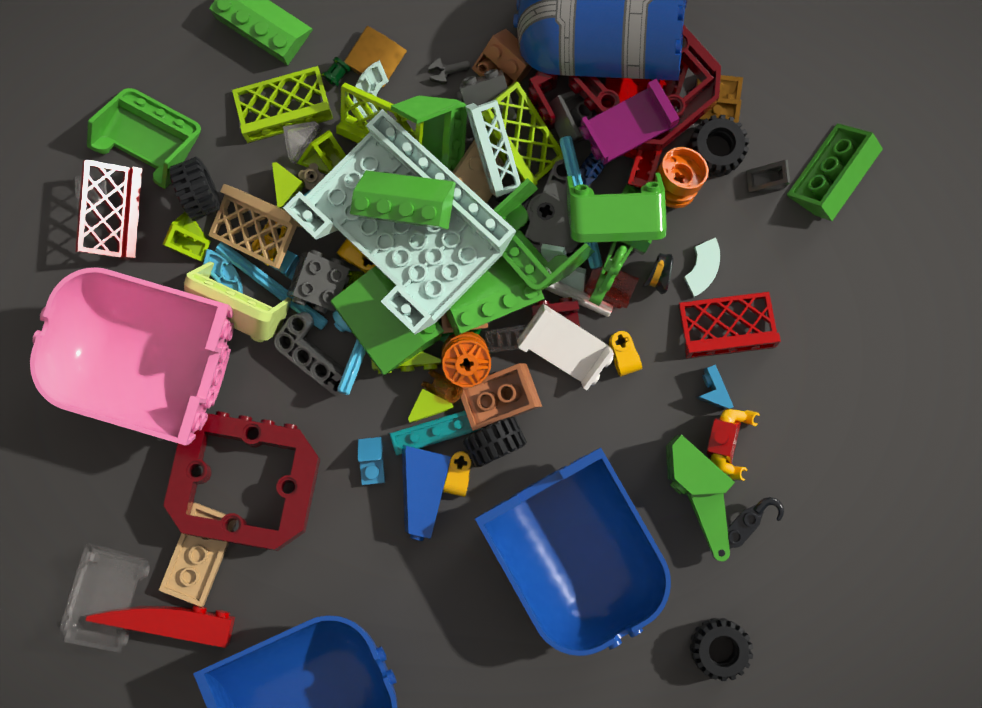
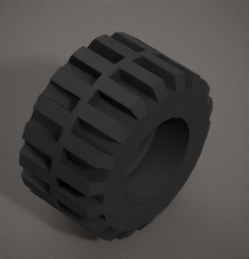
(731, 133)
(194, 188)
(494, 441)
(739, 657)

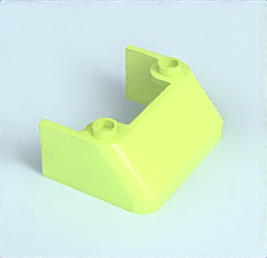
(249, 314)

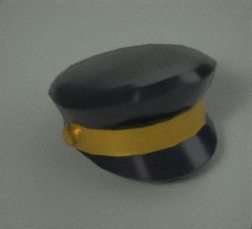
(660, 273)

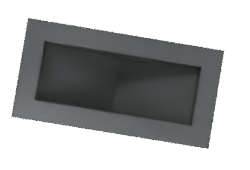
(768, 177)

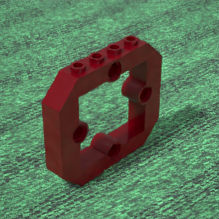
(689, 107)
(297, 504)

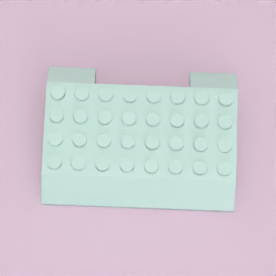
(423, 262)

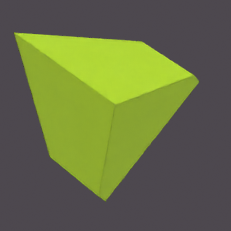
(323, 152)
(187, 238)

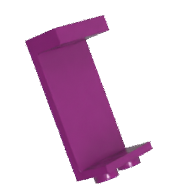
(629, 123)

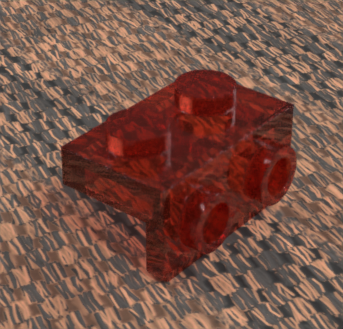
(620, 291)

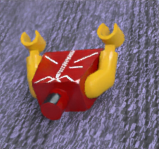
(724, 439)

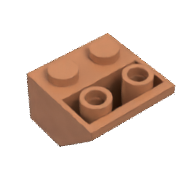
(504, 55)

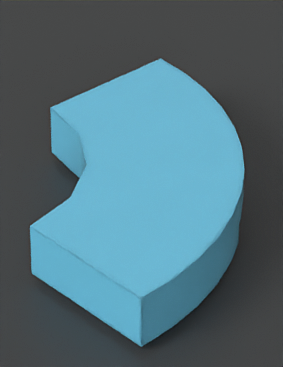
(223, 271)

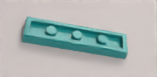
(432, 432)

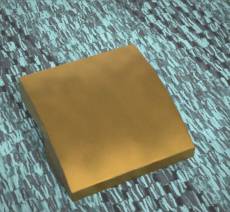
(374, 47)
(729, 98)

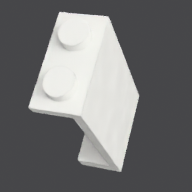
(566, 346)

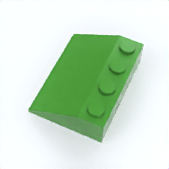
(491, 297)
(376, 327)

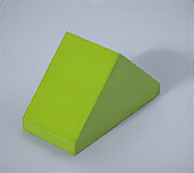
(285, 185)
(427, 406)

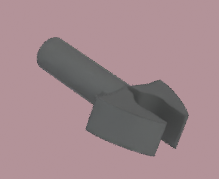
(446, 70)

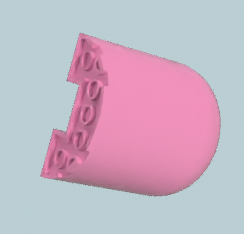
(132, 353)

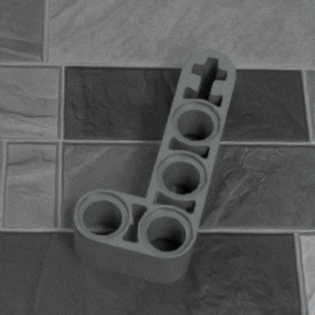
(316, 356)

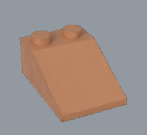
(500, 396)

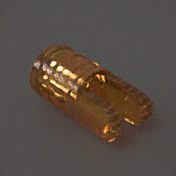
(443, 387)

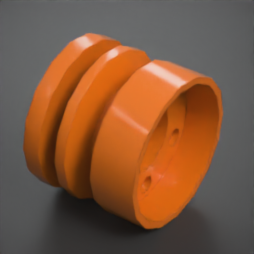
(682, 176)
(463, 346)

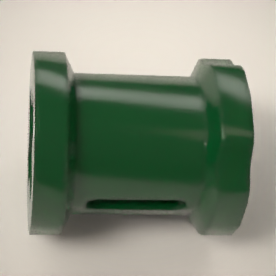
(336, 71)

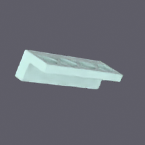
(485, 150)

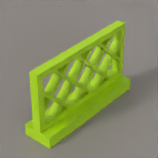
(274, 125)
(355, 127)
(523, 168)

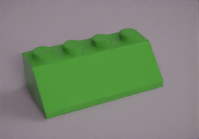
(263, 25)
(835, 171)
(403, 199)

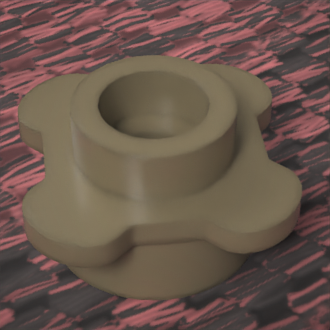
(305, 176)

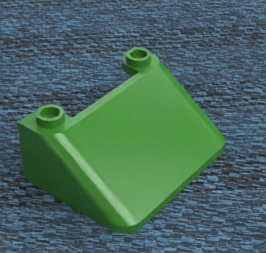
(144, 131)

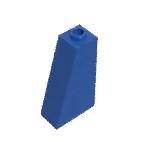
(422, 489)

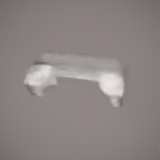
(101, 583)

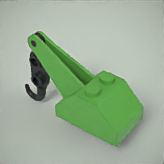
(705, 486)

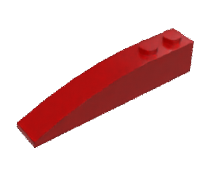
(647, 160)
(175, 622)

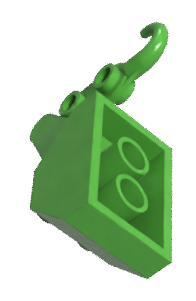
(614, 264)

